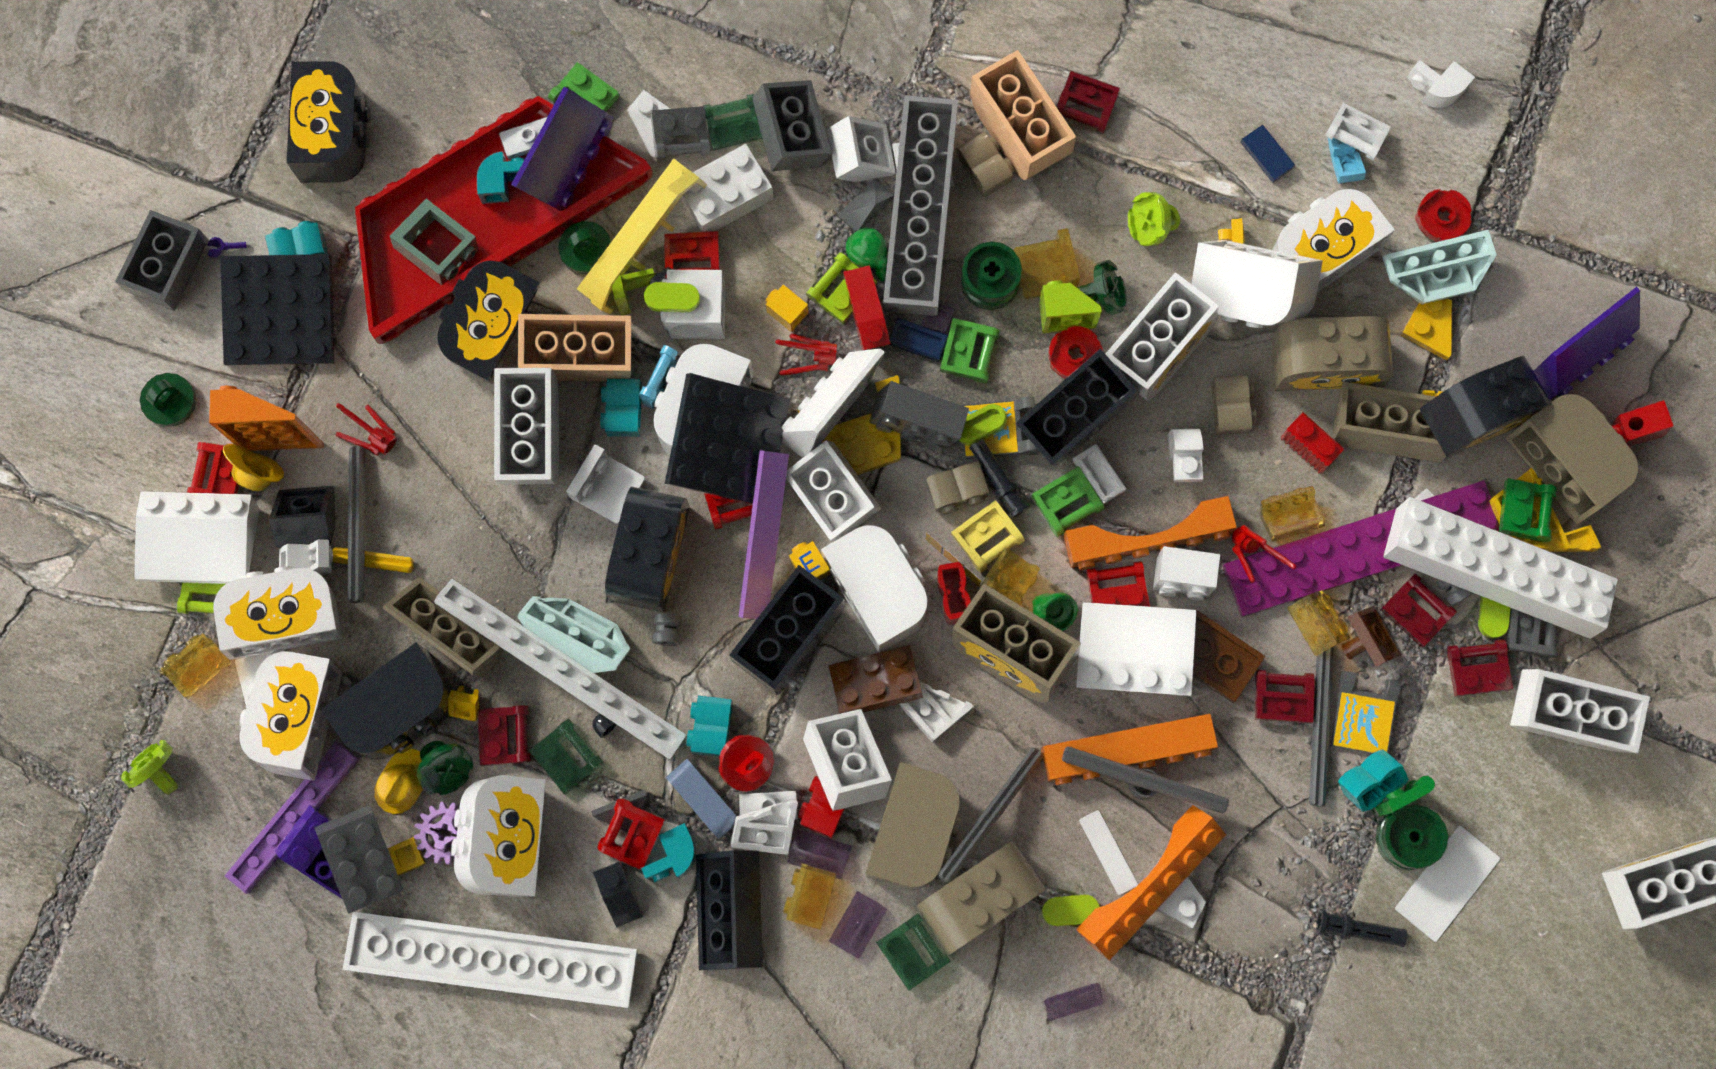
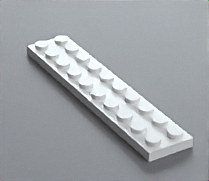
(490, 959)

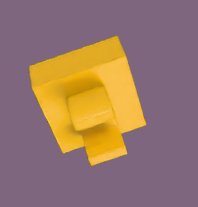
(1235, 234)
(463, 705)

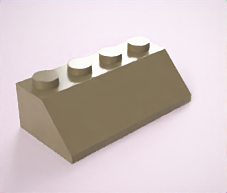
(1385, 422)
(448, 634)

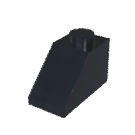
(618, 894)

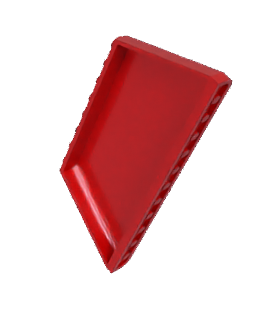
(506, 232)

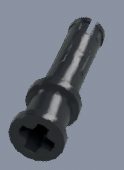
(1005, 490)
(1344, 926)

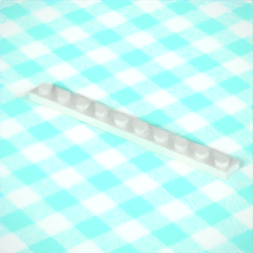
(560, 668)

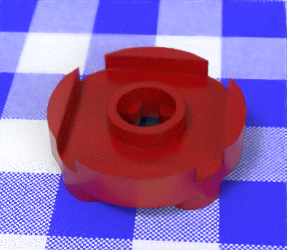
(1450, 201)
(1067, 340)

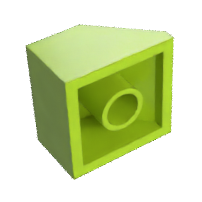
(1066, 306)

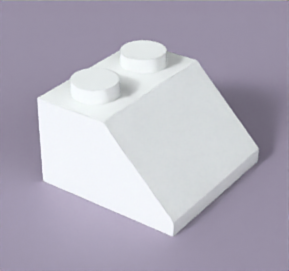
(860, 150)

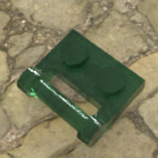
(732, 129)
(559, 763)
(904, 956)

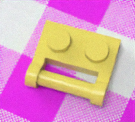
(981, 529)

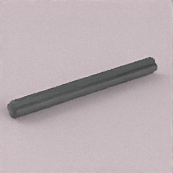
(356, 524)
(1321, 728)
(1145, 780)
(990, 816)

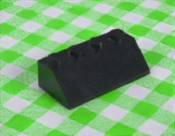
(729, 910)

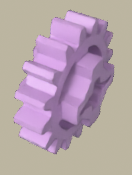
(441, 844)

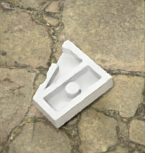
(641, 118)
(935, 711)
(766, 828)
(1184, 904)

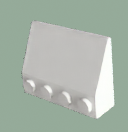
(830, 401)
(194, 537)
(1136, 649)

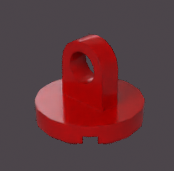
(746, 762)

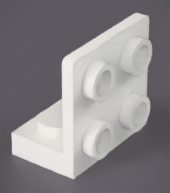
(603, 484)

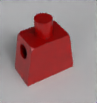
(1648, 423)

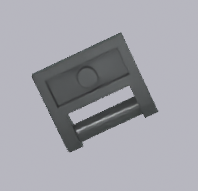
(679, 123)
(1524, 635)

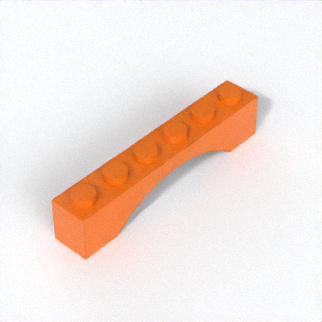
(1093, 545)
(1115, 923)

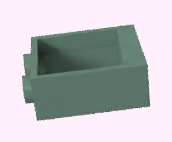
(416, 224)

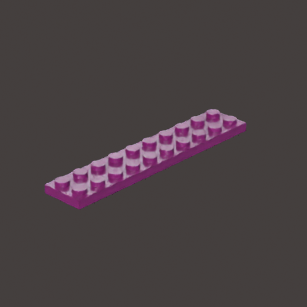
(1339, 554)

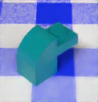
(494, 177)
(680, 854)

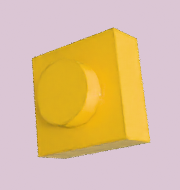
(406, 856)

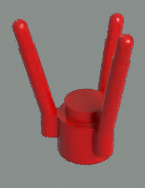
(823, 353)
(381, 439)
(1248, 542)

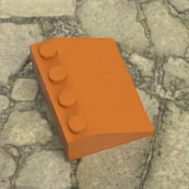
(257, 423)

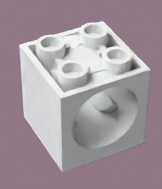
(709, 317)

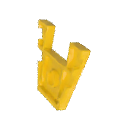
(865, 445)
(1574, 541)

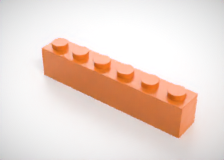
(1135, 747)

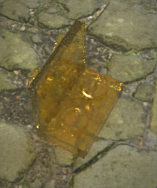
(1047, 263)

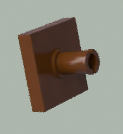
(1371, 637)

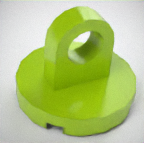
(1152, 218)
(149, 765)

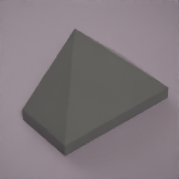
(866, 205)
(606, 812)

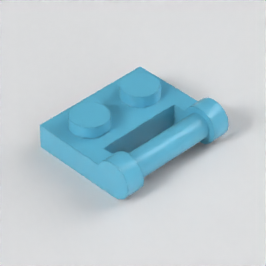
(658, 378)

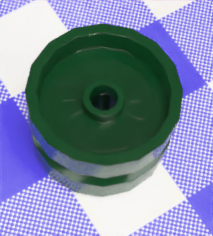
(994, 260)
(1429, 836)

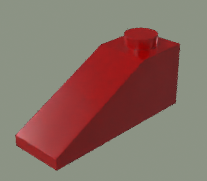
(866, 308)

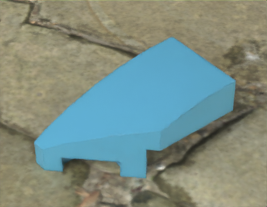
(1346, 162)

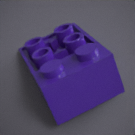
(304, 852)

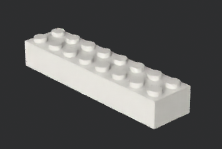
(1501, 568)

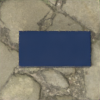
(1267, 153)
(918, 340)

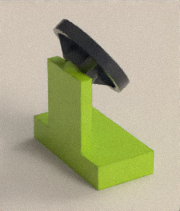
(631, 282)

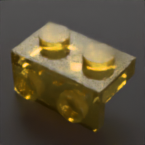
(1291, 513)
(1011, 576)
(1319, 622)
(194, 665)
(810, 896)

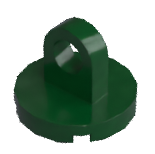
(583, 246)
(1107, 288)
(167, 399)
(443, 767)

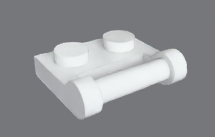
(1358, 130)

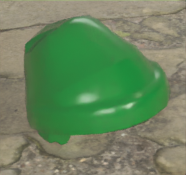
(868, 248)
(1056, 609)

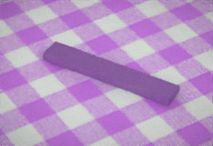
(763, 533)
(261, 853)

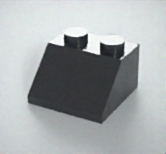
(303, 515)

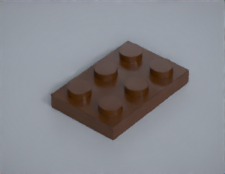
(1222, 658)
(876, 680)

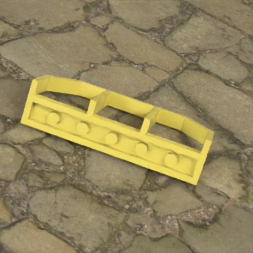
(637, 233)

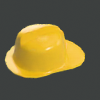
(252, 469)
(398, 783)

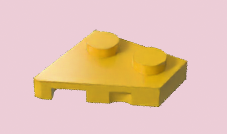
(1431, 327)

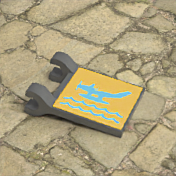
(1010, 438)
(1363, 717)

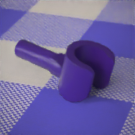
(220, 245)

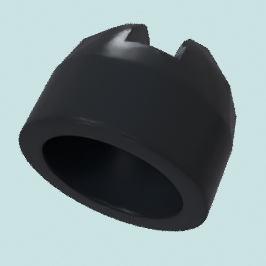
(602, 725)

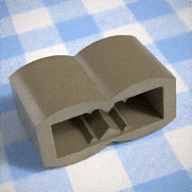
(985, 164)
(1232, 405)
(957, 487)

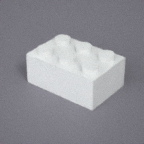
(732, 191)
(832, 490)
(847, 759)

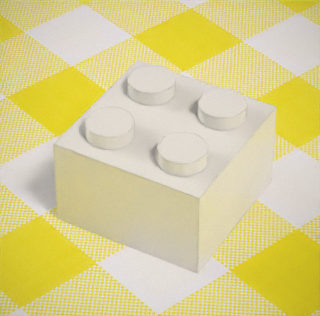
(1186, 573)

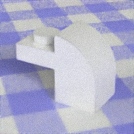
(1443, 89)
(1186, 454)
(315, 556)

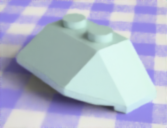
(1442, 267)
(576, 632)

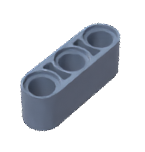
(702, 798)

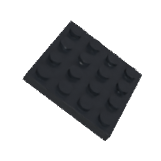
(277, 309)
(721, 437)

